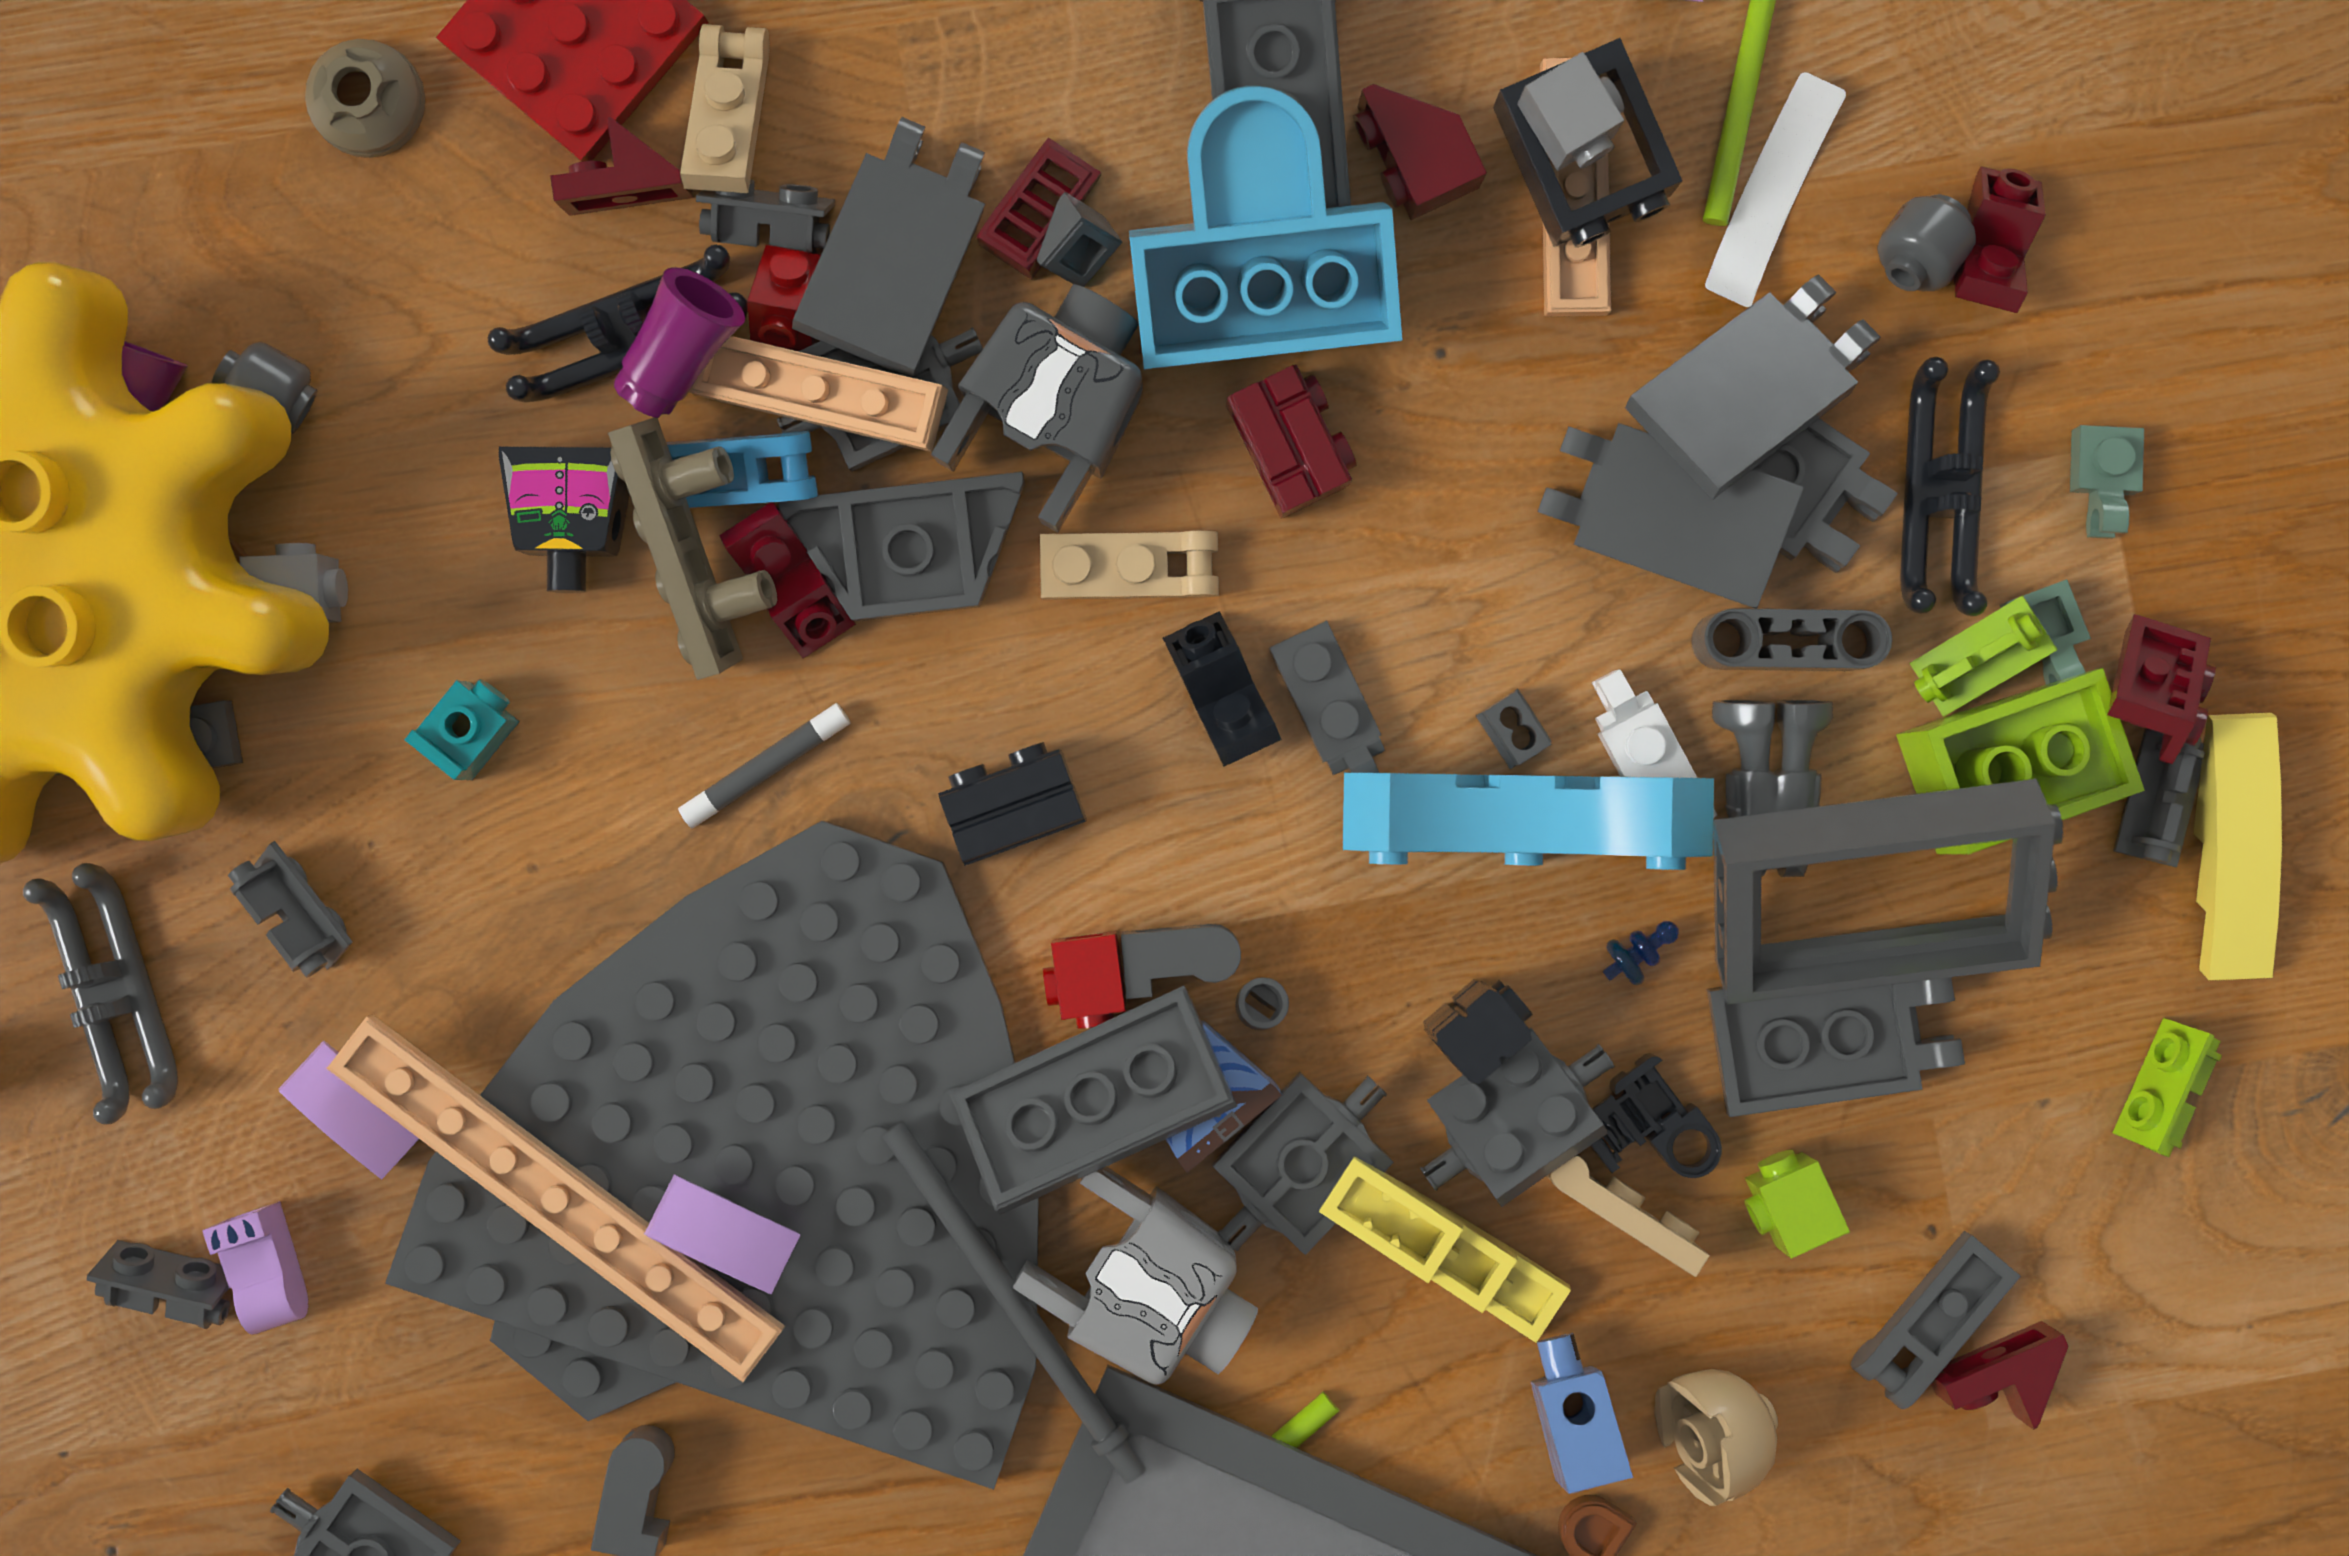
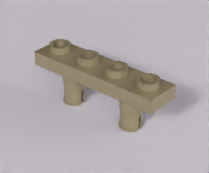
(683, 570)

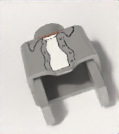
(1153, 1291)

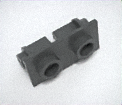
(790, 213)
(2158, 818)
(310, 931)
(139, 1275)

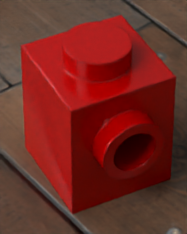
(1086, 978)

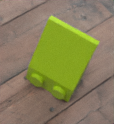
(2039, 734)

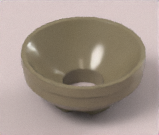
(387, 115)

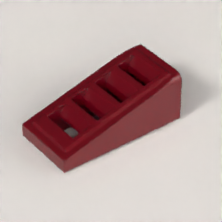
(992, 233)

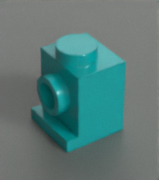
(489, 727)

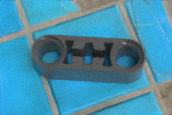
(1826, 656)

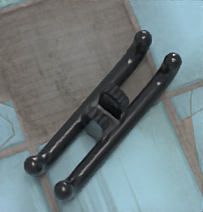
(610, 326)
(1944, 487)

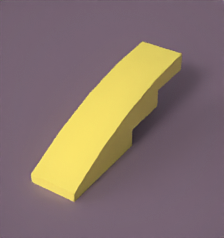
(2242, 845)
(1445, 1248)

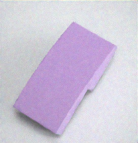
(345, 1114)
(722, 1234)

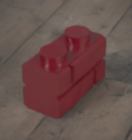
(1290, 439)

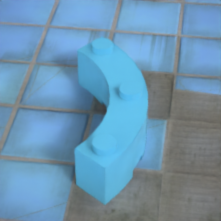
(1528, 816)

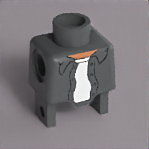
(1053, 387)

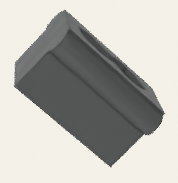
(1502, 736)

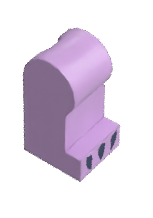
(260, 1268)

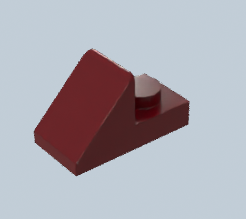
(636, 179)
(2019, 1363)

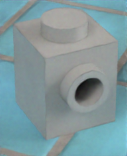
(1573, 112)
(302, 569)

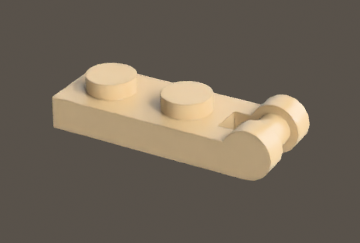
(725, 110)
(1126, 565)
(1621, 1207)

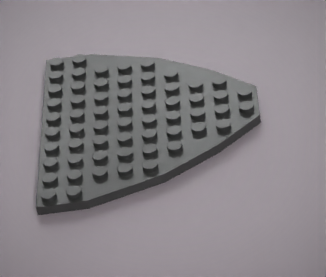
(763, 1057)

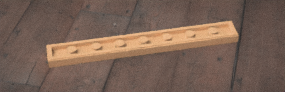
(554, 1196)

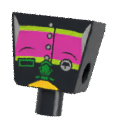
(564, 508)

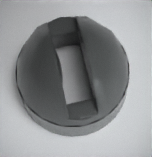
(1267, 993)

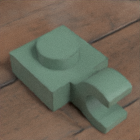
(2107, 466)
(2063, 622)

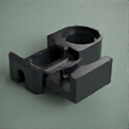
(1639, 1116)

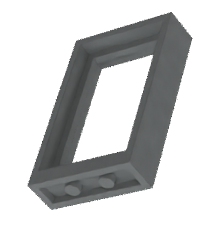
(1873, 829)

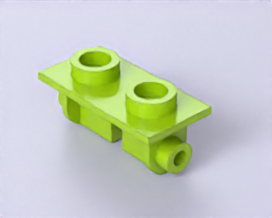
(1982, 656)
(2174, 1066)

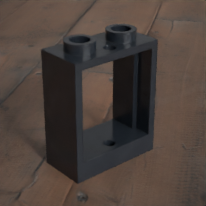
(1592, 220)

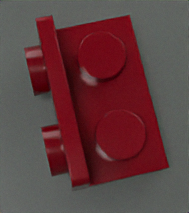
(2162, 682)

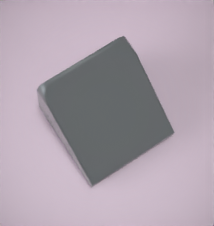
(1077, 241)

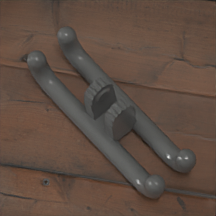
(108, 990)

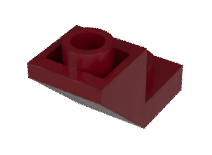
(2006, 217)
(805, 601)

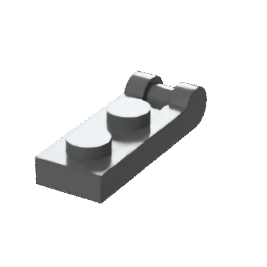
(1936, 1320)

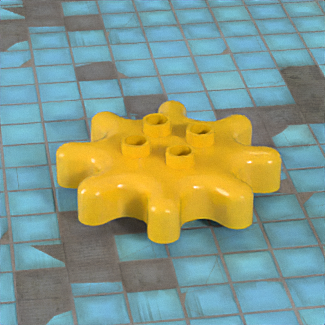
(122, 565)

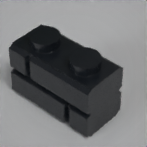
(1011, 805)
(1480, 1028)

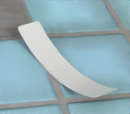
(1773, 188)

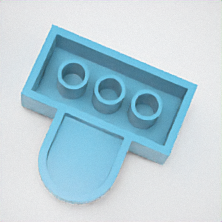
(1264, 254)

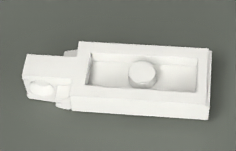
(1638, 732)

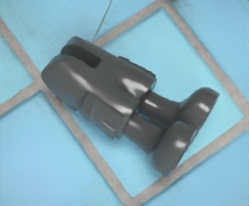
(1753, 786)

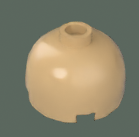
(1719, 1432)

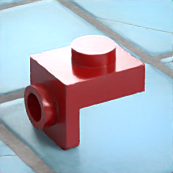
(777, 295)

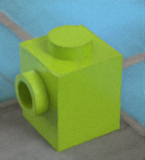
(1794, 1203)

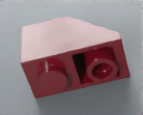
(1422, 148)

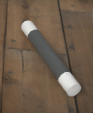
(764, 765)

